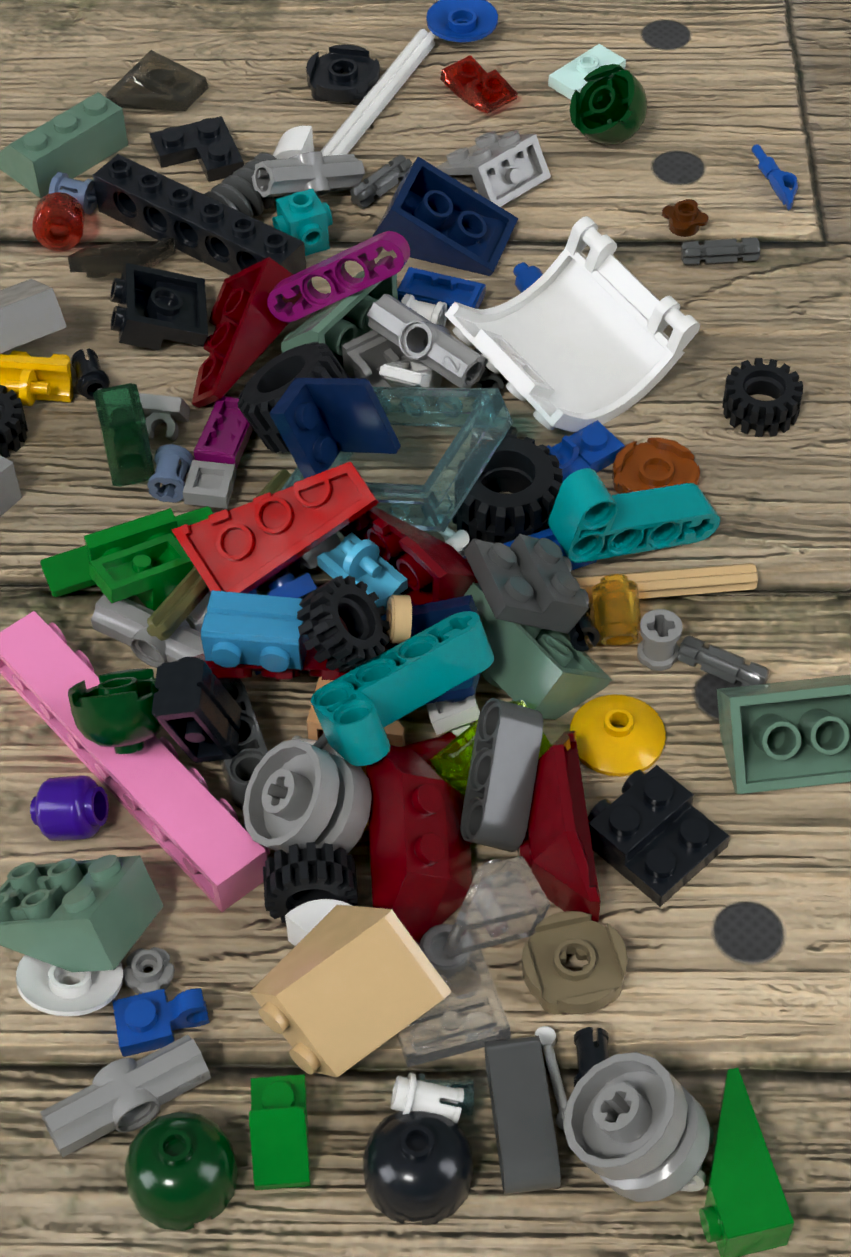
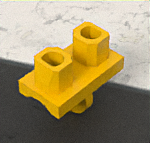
(37, 377)

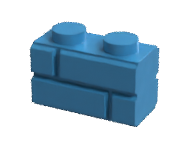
(253, 631)

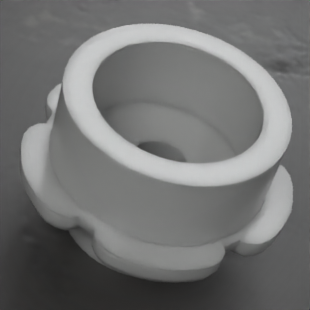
(155, 980)

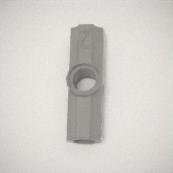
(306, 172)
(443, 352)
(128, 624)
(125, 1095)

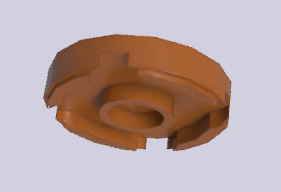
(653, 466)

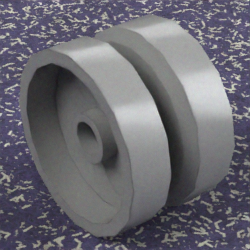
(306, 797)
(636, 1127)

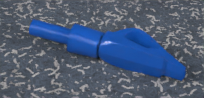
(778, 179)

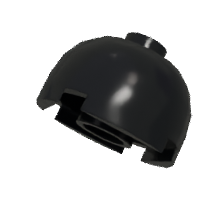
(418, 1167)

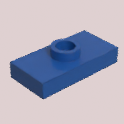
(436, 287)

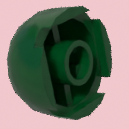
(609, 105)
(117, 710)
(180, 1170)

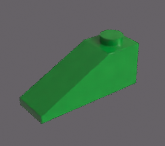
(744, 1196)

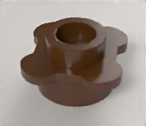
(685, 218)

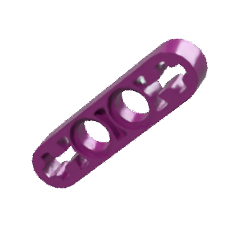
(340, 281)

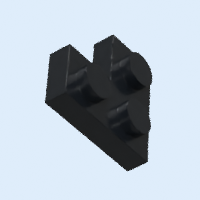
(203, 140)

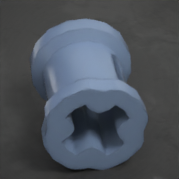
(81, 190)
(169, 473)

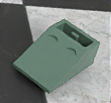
(78, 911)

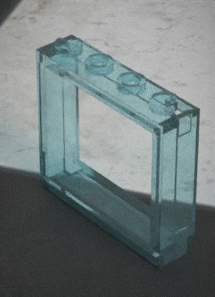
(483, 424)

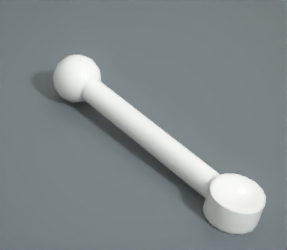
(548, 1040)

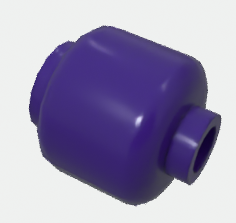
(69, 808)

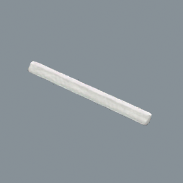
(380, 94)

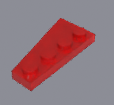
(256, 540)

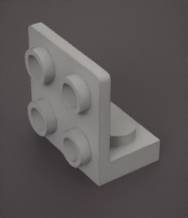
(500, 165)

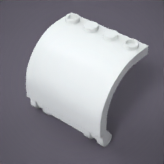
(580, 336)

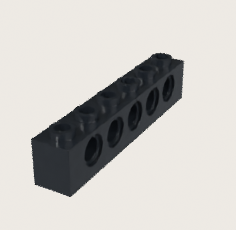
(195, 221)

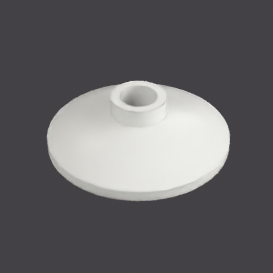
(66, 992)

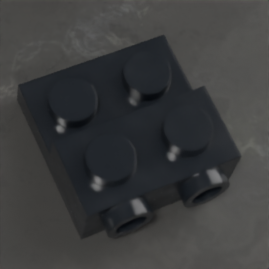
(158, 307)
(655, 834)

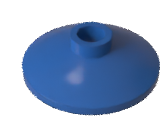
(462, 19)

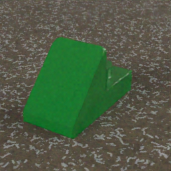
(142, 570)
(279, 1132)

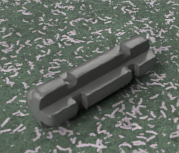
(380, 181)
(720, 251)
(721, 663)

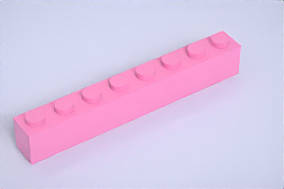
(149, 783)

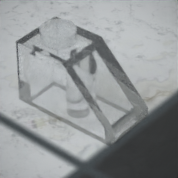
(498, 907)

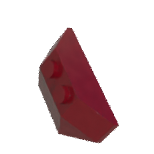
(559, 833)
(416, 841)

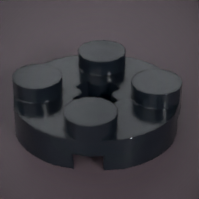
(329, 83)

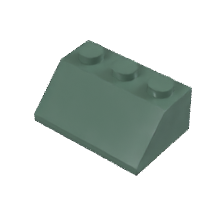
(66, 144)
(341, 320)
(537, 664)
(787, 733)

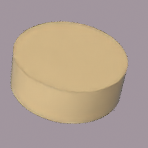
(399, 617)

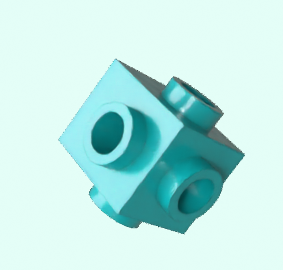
(305, 219)

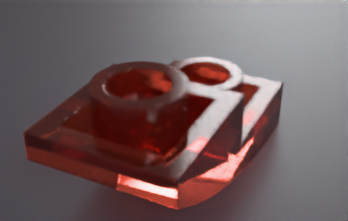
(476, 86)

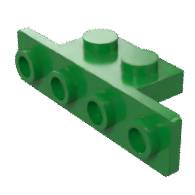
(70, 569)

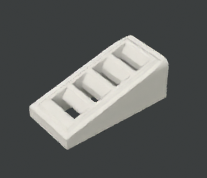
(410, 374)

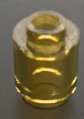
(616, 610)

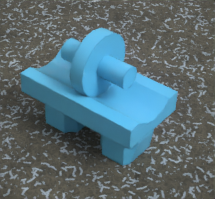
(362, 560)

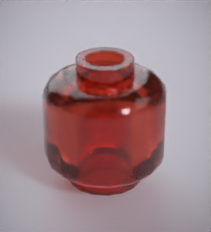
(58, 221)

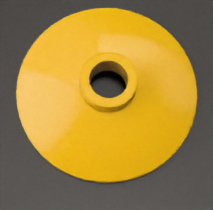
(614, 749)

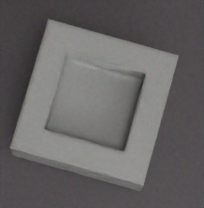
(209, 484)

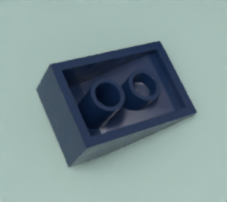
(447, 221)

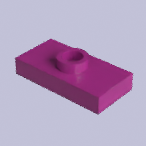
(224, 434)

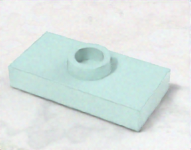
(572, 75)

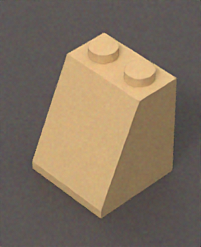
(348, 988)

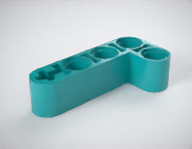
(603, 525)
(398, 682)

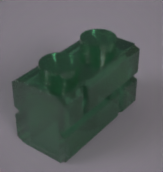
(124, 434)

